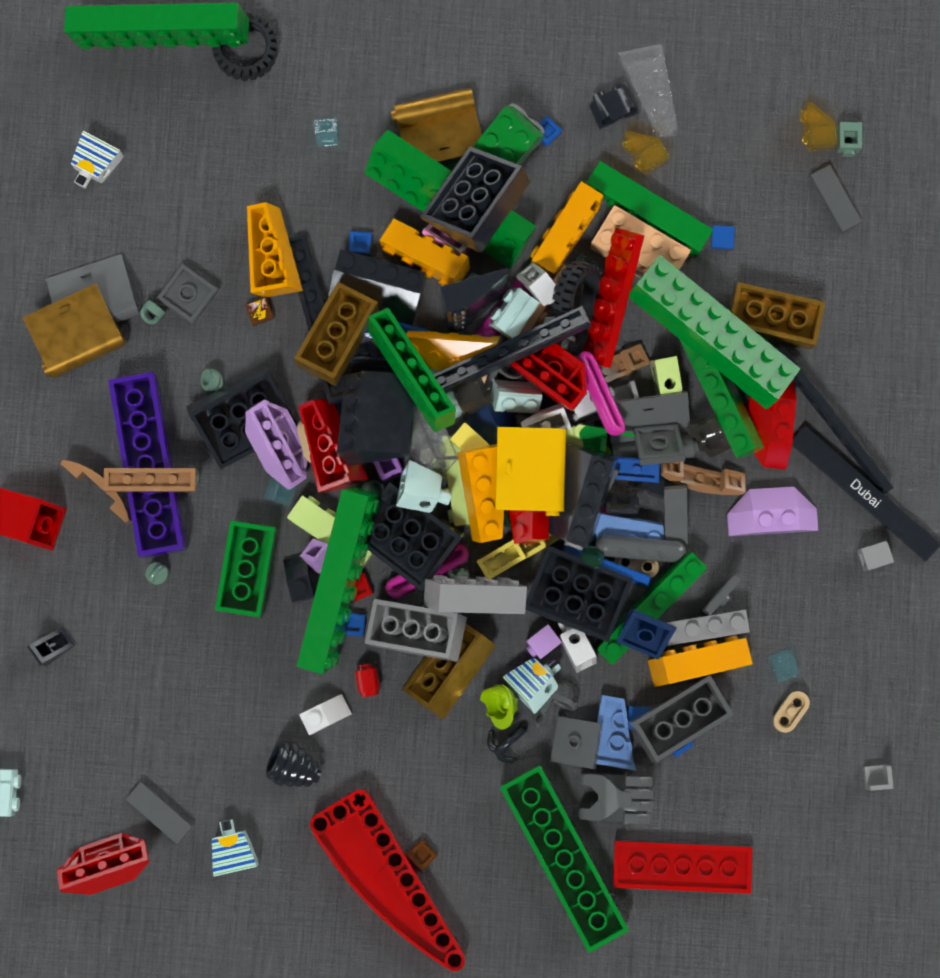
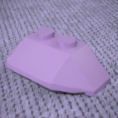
(276, 443)
(772, 513)

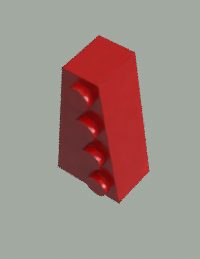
(322, 432)
(529, 526)

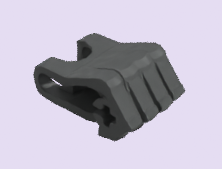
(619, 798)

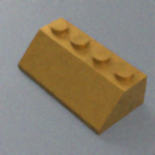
(441, 682)

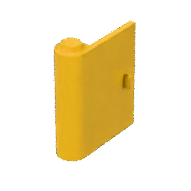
(531, 469)

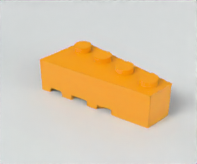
(424, 253)
(446, 350)

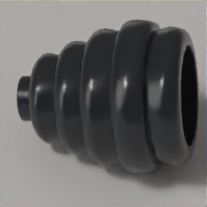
(292, 766)

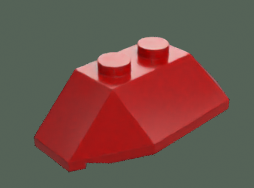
(555, 374)
(775, 428)
(103, 865)

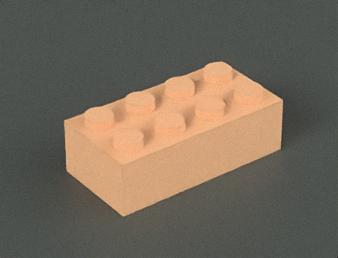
(653, 245)

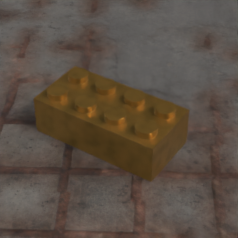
(778, 315)
(336, 334)

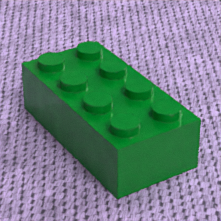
(510, 137)
(246, 569)

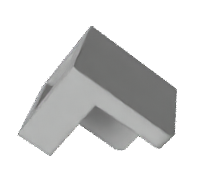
(626, 391)
(875, 556)
(878, 777)

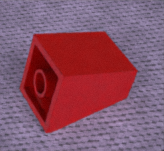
(30, 519)

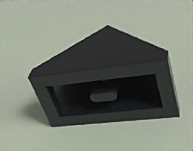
(51, 647)

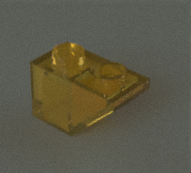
(819, 128)
(646, 150)

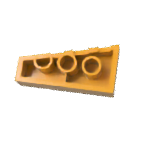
(568, 229)
(270, 253)
(478, 477)
(700, 662)

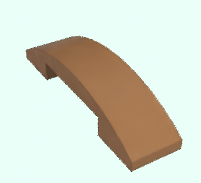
(625, 363)
(704, 480)
(119, 506)

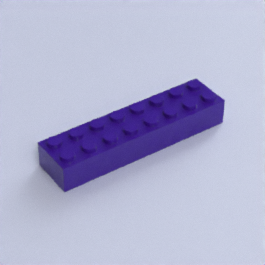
(146, 445)

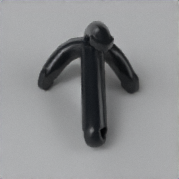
(505, 744)

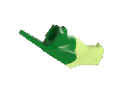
(589, 437)

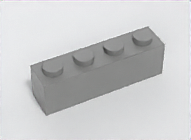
(709, 627)

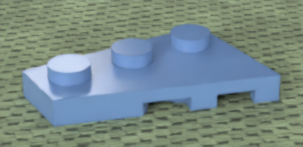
(628, 527)
(615, 742)

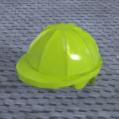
(500, 705)

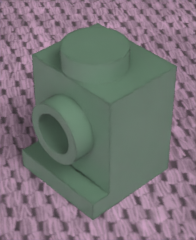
(850, 131)

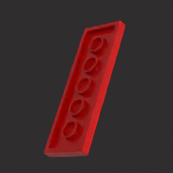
(613, 295)
(682, 867)

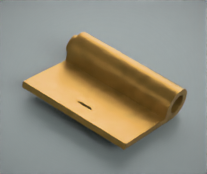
(439, 124)
(75, 336)

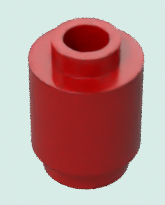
(367, 680)

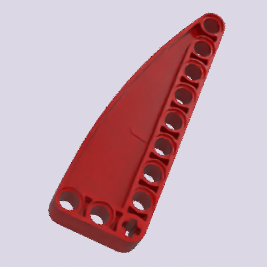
(367, 868)

